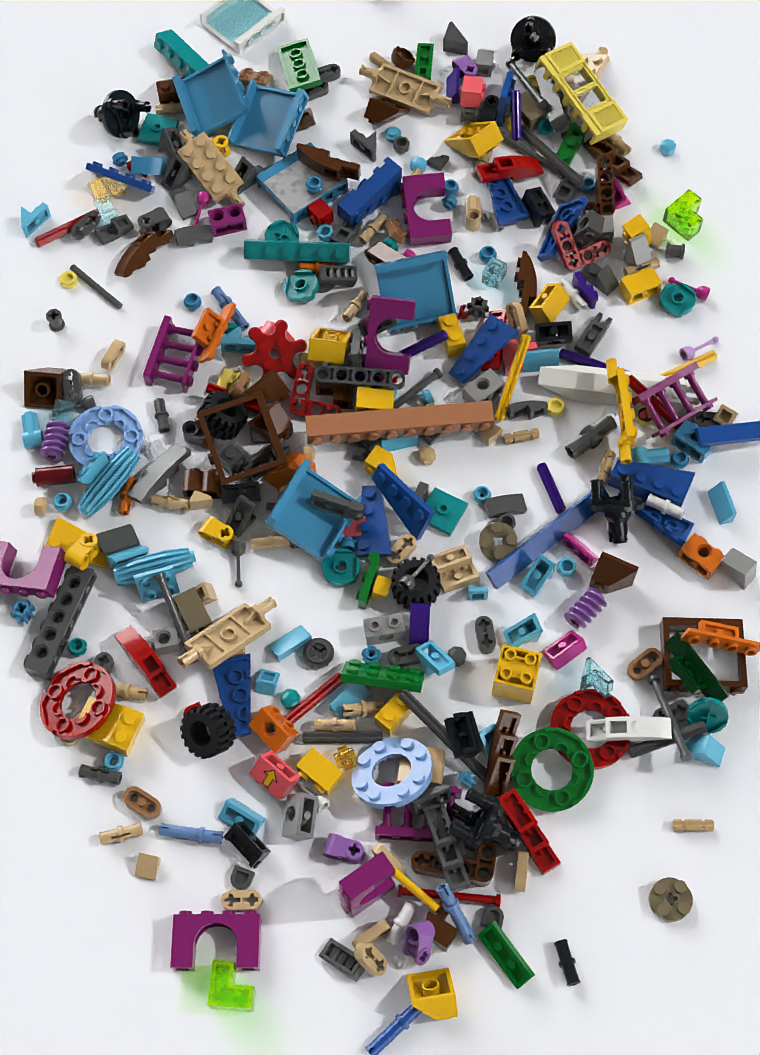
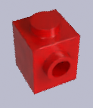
(320, 213)

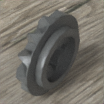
(321, 645)

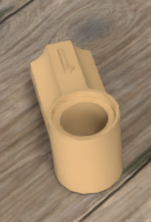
(473, 213)

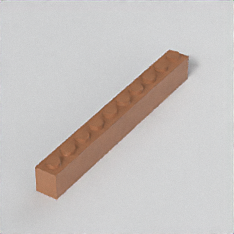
(399, 422)

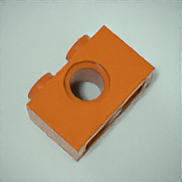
(703, 565)
(263, 726)

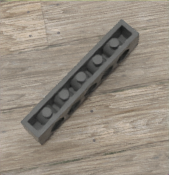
(70, 613)

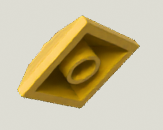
(433, 993)

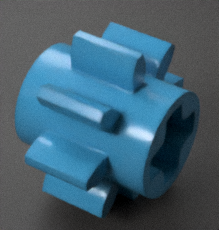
(23, 606)

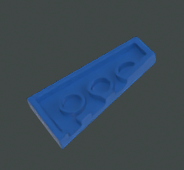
(114, 174)
(487, 341)
(404, 501)

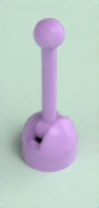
(688, 352)

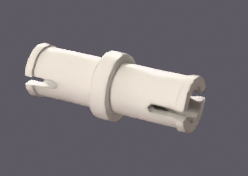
(574, 295)
(665, 506)
(400, 924)

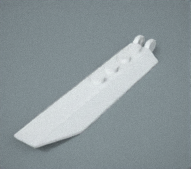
(592, 386)

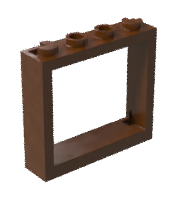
(213, 456)
(681, 624)

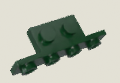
(692, 670)

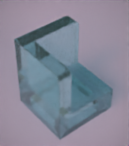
(105, 208)
(63, 411)

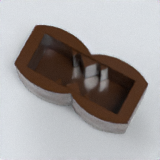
(201, 481)

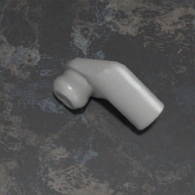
(489, 218)

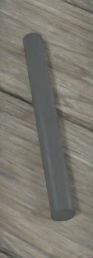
(96, 286)

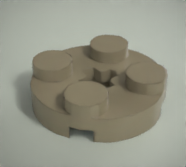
(497, 530)
(662, 908)

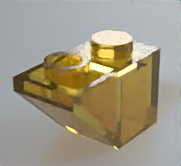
(106, 186)

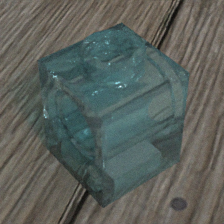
(493, 267)

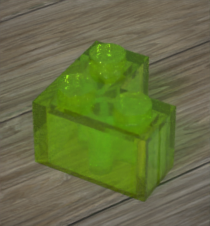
(683, 215)
(225, 993)

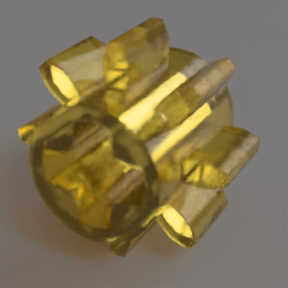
(345, 757)

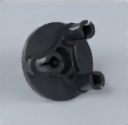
(531, 45)
(121, 114)
(616, 508)
(482, 824)

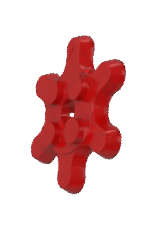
(278, 340)

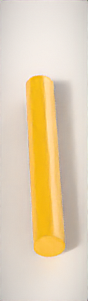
(413, 888)

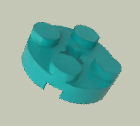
(303, 294)
(681, 307)
(348, 575)

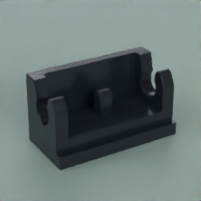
(537, 206)
(231, 492)
(463, 735)
(247, 844)

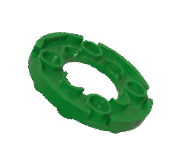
(581, 763)

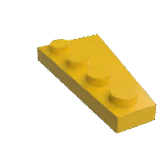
(66, 535)

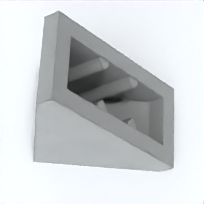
(637, 250)
(740, 567)

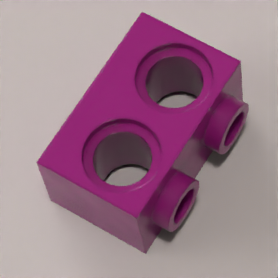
(227, 220)

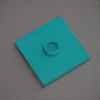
(152, 127)
(447, 511)

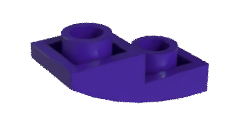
(585, 291)
(419, 623)

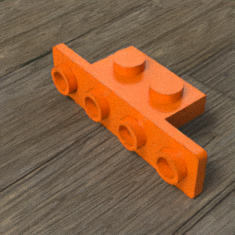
(210, 330)
(720, 636)

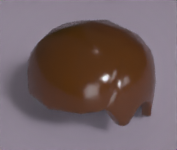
(402, 58)

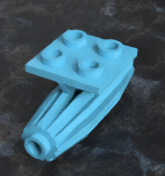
(105, 478)
(141, 570)

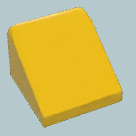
(380, 587)

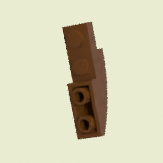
(321, 162)
(138, 252)
(526, 281)

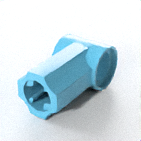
(32, 433)
(653, 457)

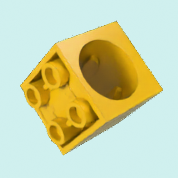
(516, 673)

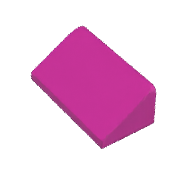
(621, 198)
(580, 549)
(564, 649)

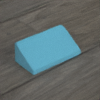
(538, 358)
(398, 443)
(722, 503)
(122, 556)
(290, 643)
(351, 694)
(235, 811)

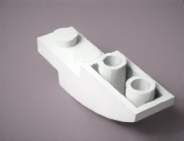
(629, 728)

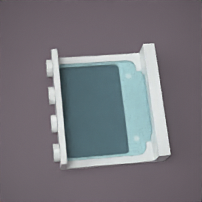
(241, 22)

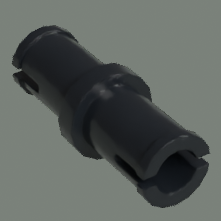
(460, 264)
(566, 962)

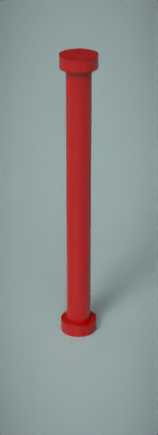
(465, 897)

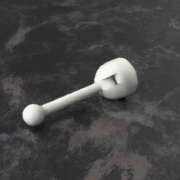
(323, 803)

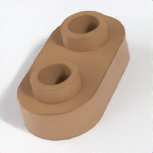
(395, 230)
(239, 385)
(644, 665)
(143, 802)

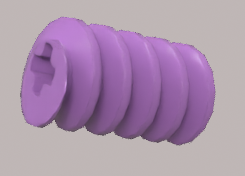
(54, 441)
(584, 608)

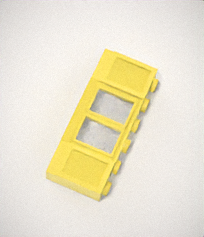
(583, 91)

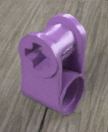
(466, 66)
(340, 848)
(419, 941)

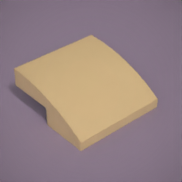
(455, 568)
(438, 759)

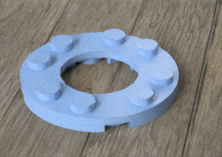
(98, 416)
(402, 793)

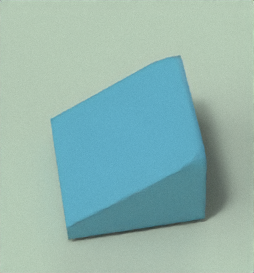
(477, 592)
(267, 682)

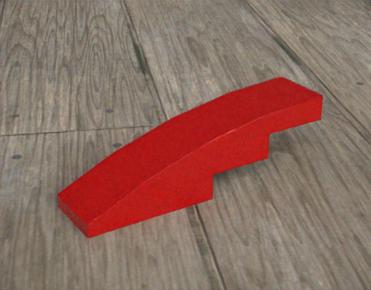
(532, 836)

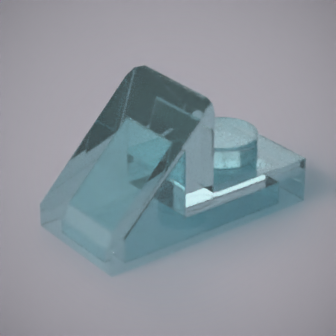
(595, 676)

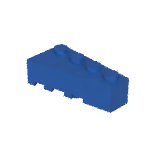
(371, 193)
(654, 480)

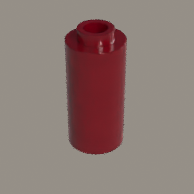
(54, 475)

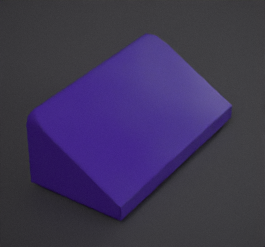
(452, 85)

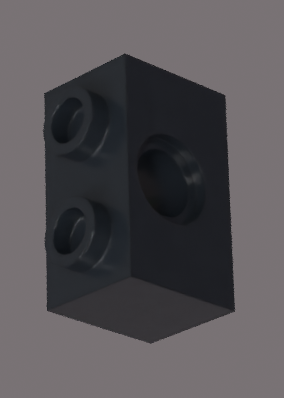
(553, 333)

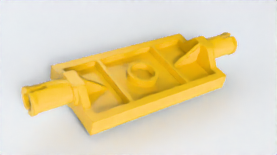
(620, 381)

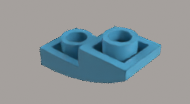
(148, 165)

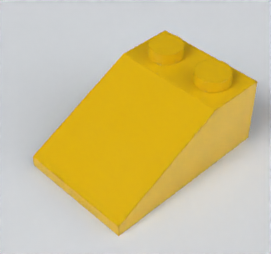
(476, 138)
(329, 346)
(119, 729)

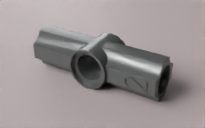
(591, 437)

